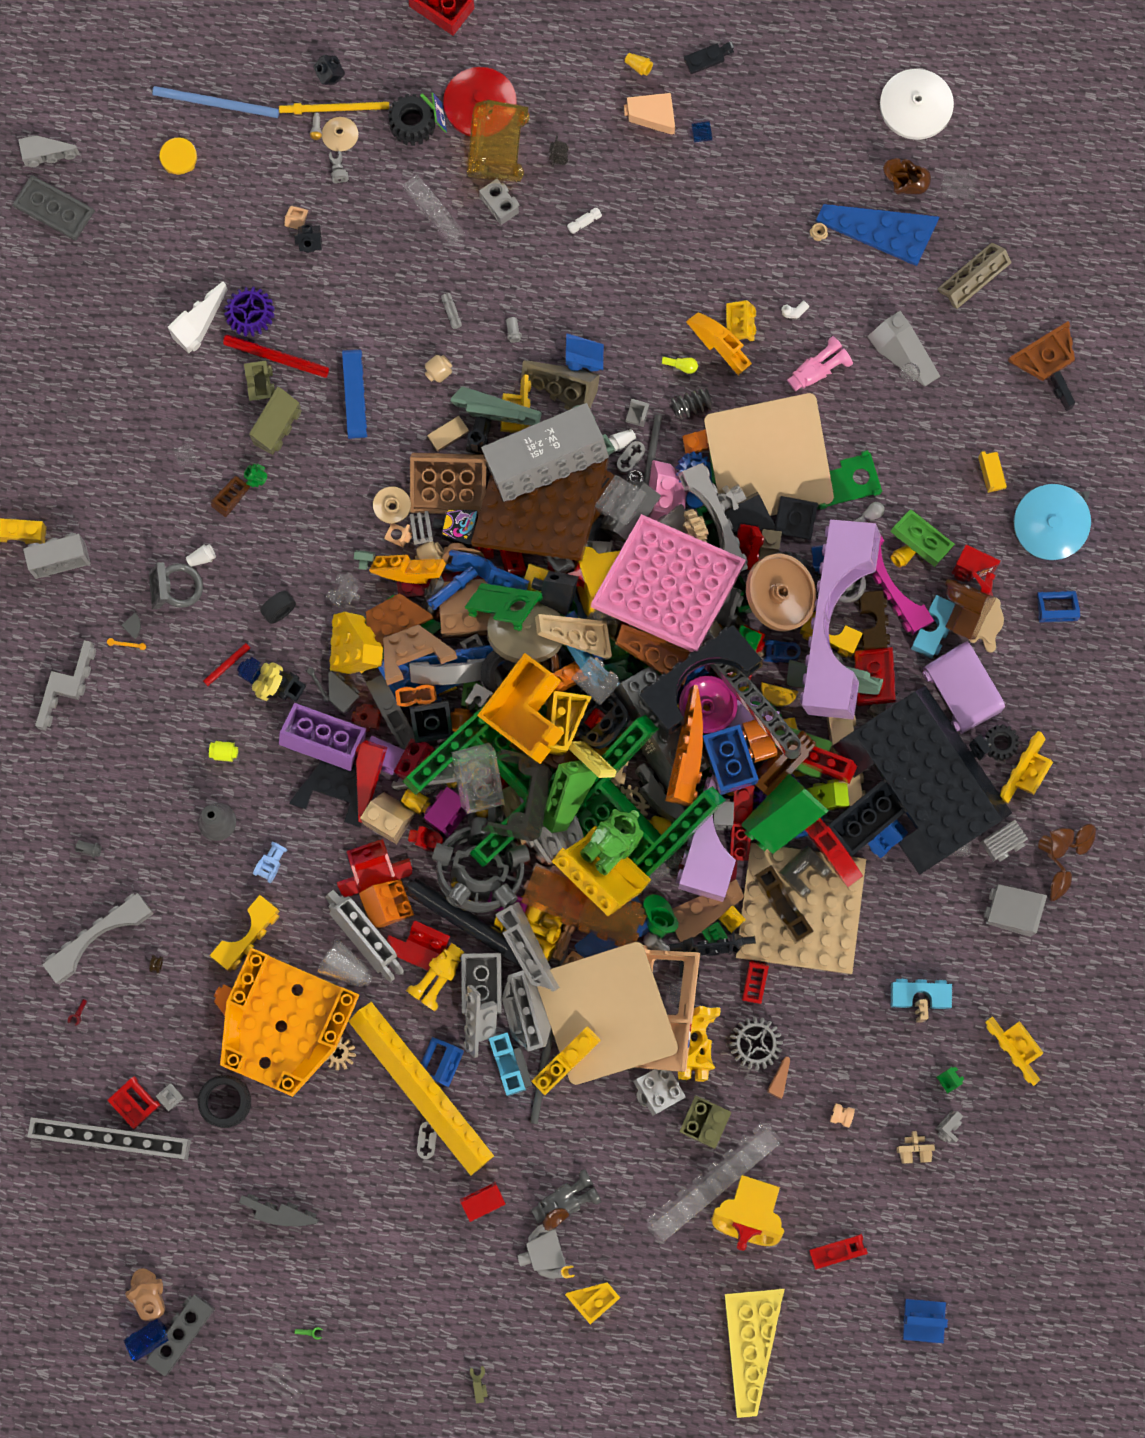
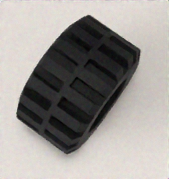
(413, 133)

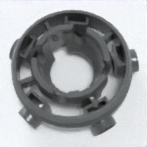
(472, 889)

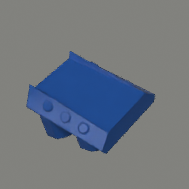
(583, 353)

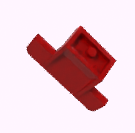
(372, 867)
(421, 946)

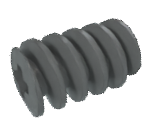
(691, 403)

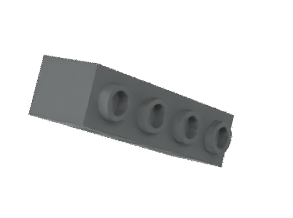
(203, 1311)

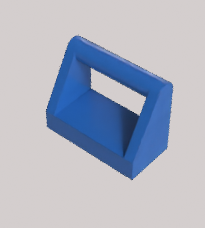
(1058, 615)
(448, 1063)

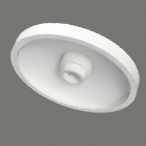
(911, 117)

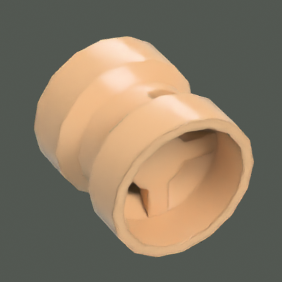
(842, 1115)

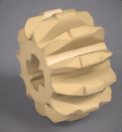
(345, 1056)

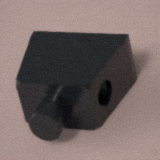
(557, 590)

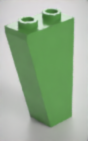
(567, 794)

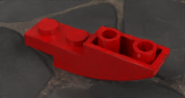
(742, 809)
(834, 852)

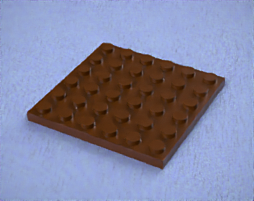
(545, 522)

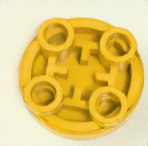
(178, 156)

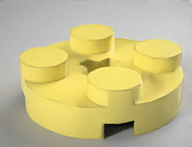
(268, 681)

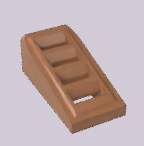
(778, 1083)

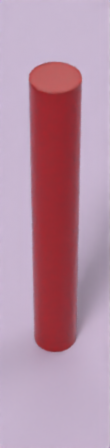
(225, 665)

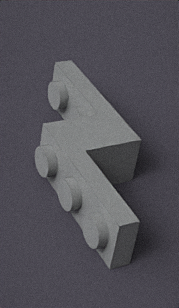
(65, 686)

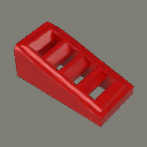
(753, 964)

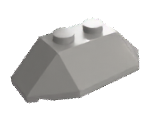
(525, 1012)

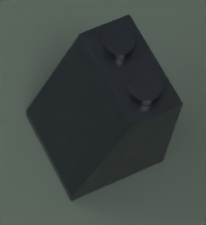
(431, 721)

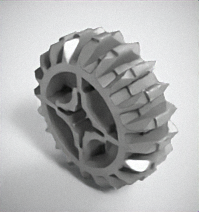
(764, 1049)

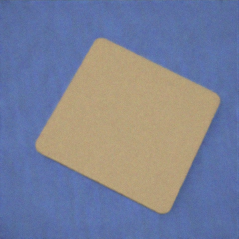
(771, 450)
(618, 1002)

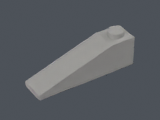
(901, 345)

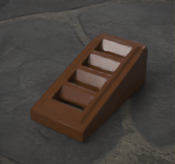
(225, 510)

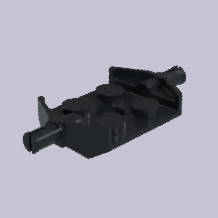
(713, 949)

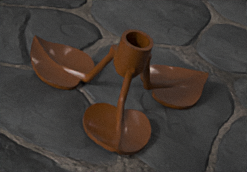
(1056, 848)

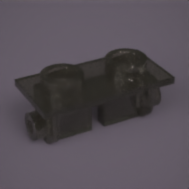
(558, 152)

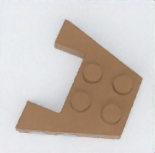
(411, 645)

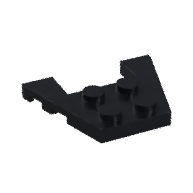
(333, 782)

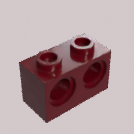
(412, 757)

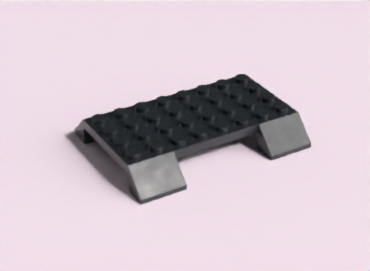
(928, 775)

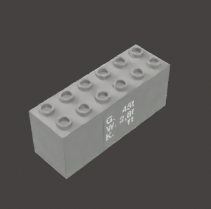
(545, 452)

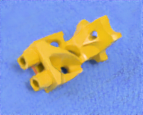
(697, 1062)

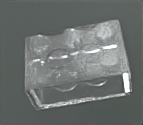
(478, 778)

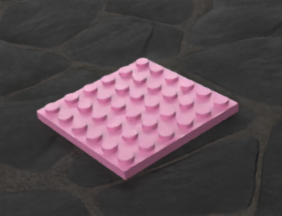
(668, 583)

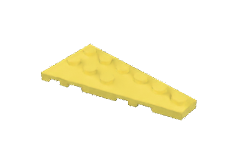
(751, 1334)

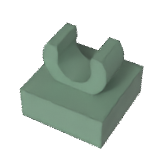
(364, 557)

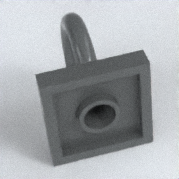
(161, 586)

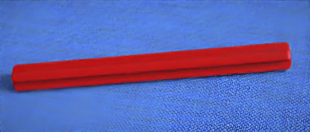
(276, 356)

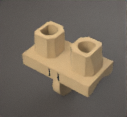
(925, 1151)

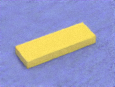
(592, 759)

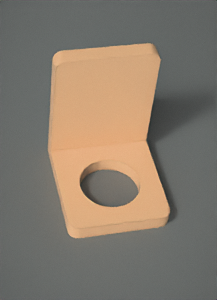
(405, 538)

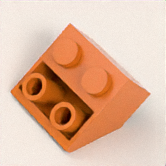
(386, 903)

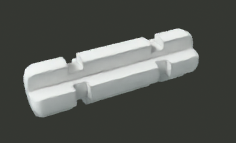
(584, 220)

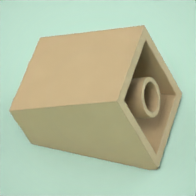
(387, 817)

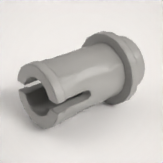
(513, 330)

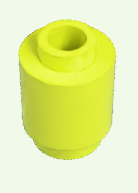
(223, 751)

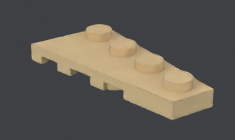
(575, 632)

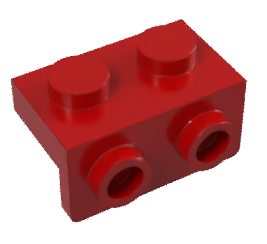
(750, 542)

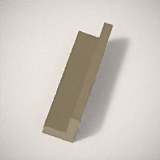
(977, 276)

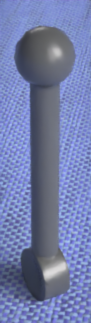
(311, 671)

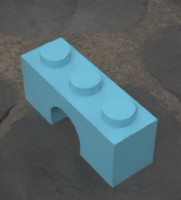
(928, 642)
(938, 993)
(507, 1064)

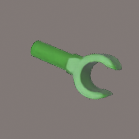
(308, 1332)

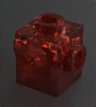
(372, 721)

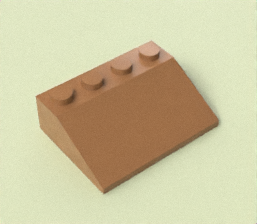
(447, 482)
(456, 619)

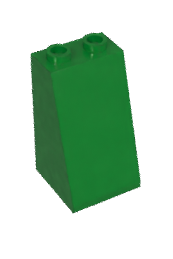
(783, 815)

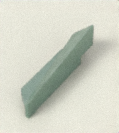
(494, 408)

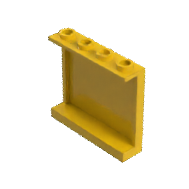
(608, 890)

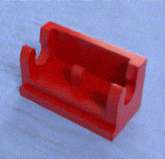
(482, 1201)

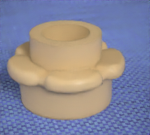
(818, 227)

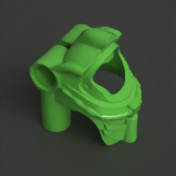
(611, 843)

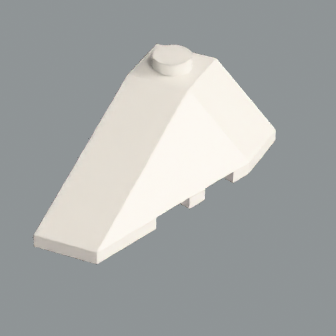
(191, 327)

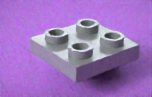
(658, 1090)

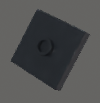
(796, 517)

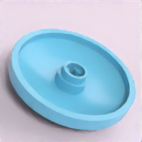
(1052, 522)

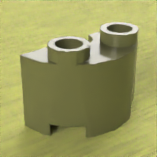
(258, 380)

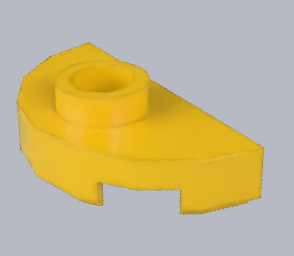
(778, 695)

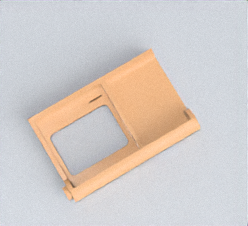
(682, 1022)

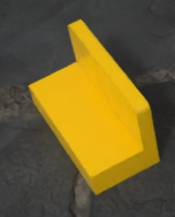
(992, 471)

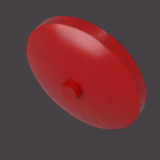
(471, 88)

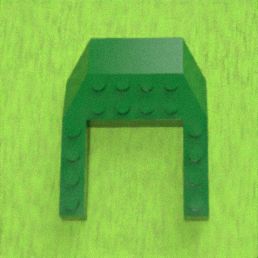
(476, 733)
(605, 797)

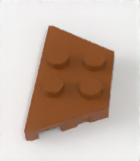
(1046, 354)
(395, 616)

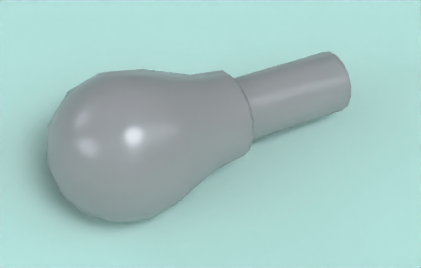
(874, 511)
(654, 942)

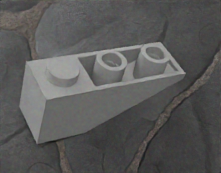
(41, 150)

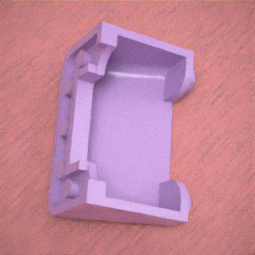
(964, 687)

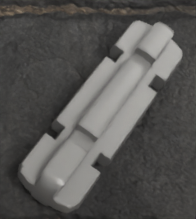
(451, 310)

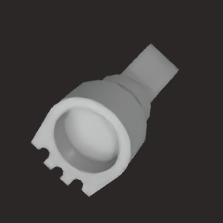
(337, 168)

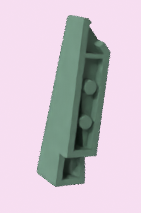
(867, 683)

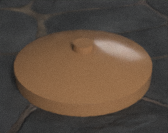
(781, 592)

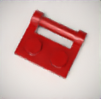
(127, 1105)

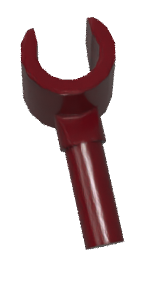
(78, 1012)

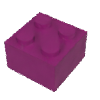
(445, 813)

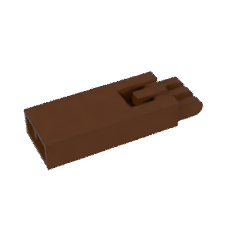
(777, 767)

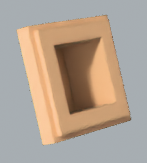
(295, 217)

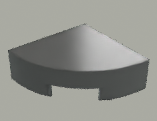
(132, 625)

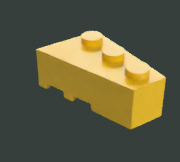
(565, 712)

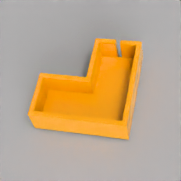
(516, 706)

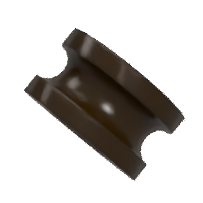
(156, 964)

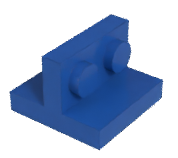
(924, 1321)

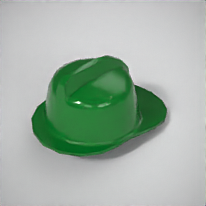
(660, 916)

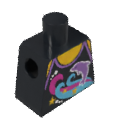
(457, 526)

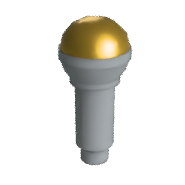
(316, 132)

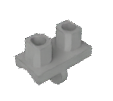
(731, 496)

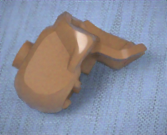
(146, 1295)

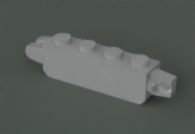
(363, 935)

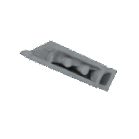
(526, 947)

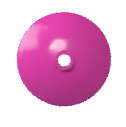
(718, 698)

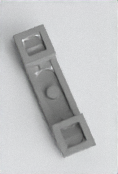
(446, 673)

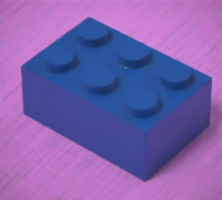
(730, 759)

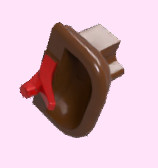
(970, 605)

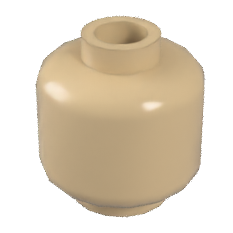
(438, 368)
(429, 551)

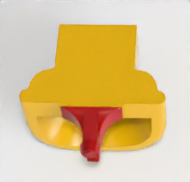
(591, 574)
(750, 1214)

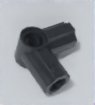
(479, 435)

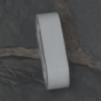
(633, 459)
(421, 1141)

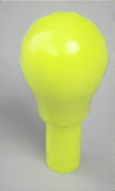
(687, 365)

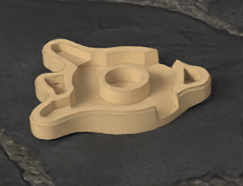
(991, 627)

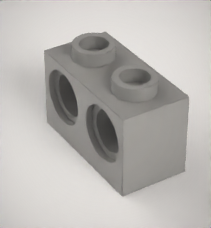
(495, 203)

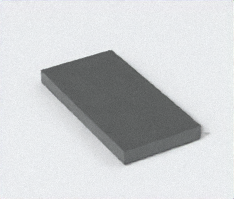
(53, 207)

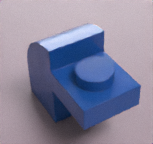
(887, 838)

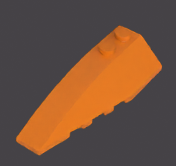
(688, 755)

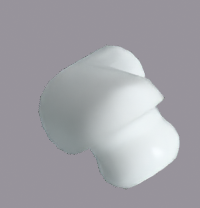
(790, 312)

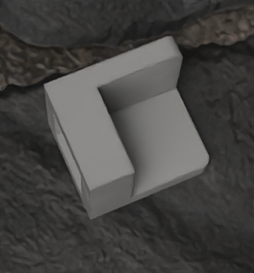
(637, 412)

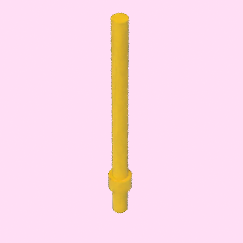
(298, 108)

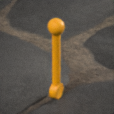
(142, 646)

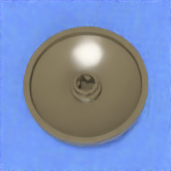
(513, 643)

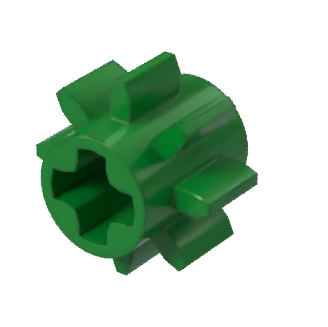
(255, 475)

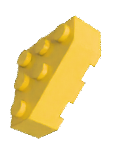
(353, 645)

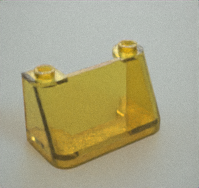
(496, 141)

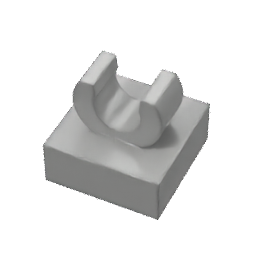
(169, 1097)

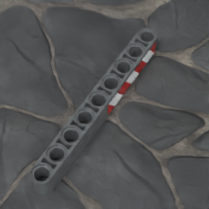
(760, 711)

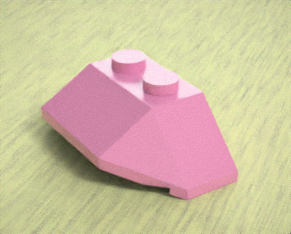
(666, 483)

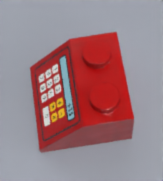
(972, 561)

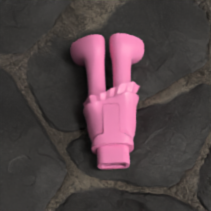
(813, 370)

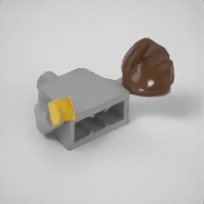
(545, 1249)

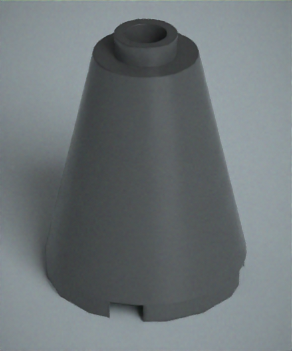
(217, 821)

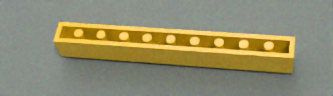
(421, 1088)

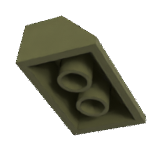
(275, 421)

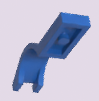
(485, 569)

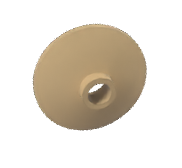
(341, 141)
(389, 496)

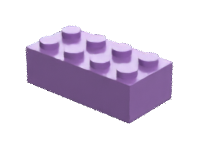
(321, 736)

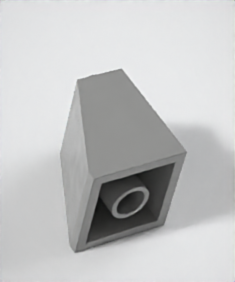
(1015, 910)

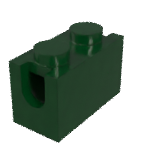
(619, 667)

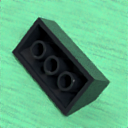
(866, 818)

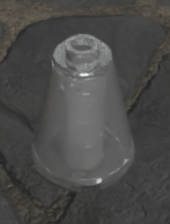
(344, 966)

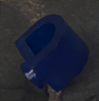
(249, 670)

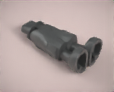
(564, 1197)

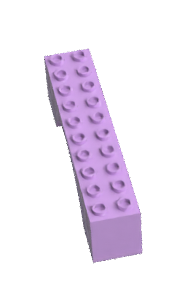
(848, 556)
(707, 862)

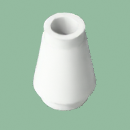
(622, 439)
(201, 555)

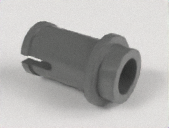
(88, 848)

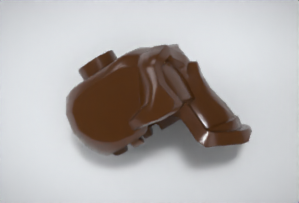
(907, 176)

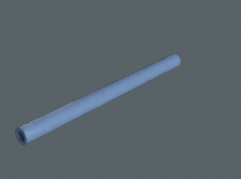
(216, 102)

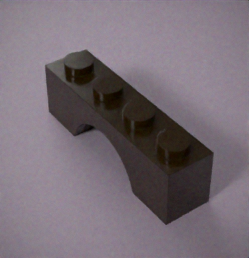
(776, 895)

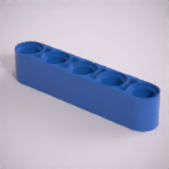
(354, 394)

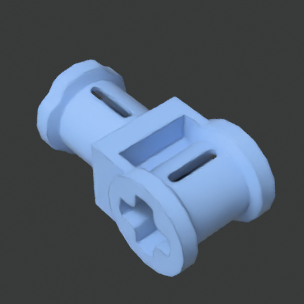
(270, 862)

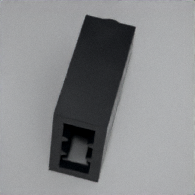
(750, 512)

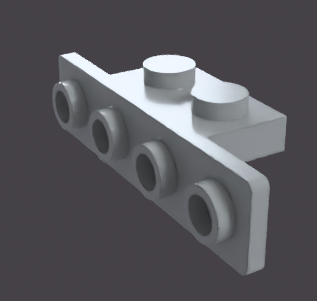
(479, 1021)

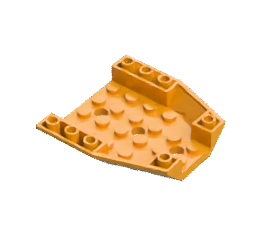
(265, 997)

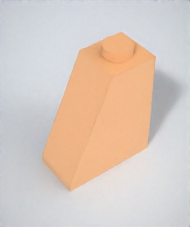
(651, 112)

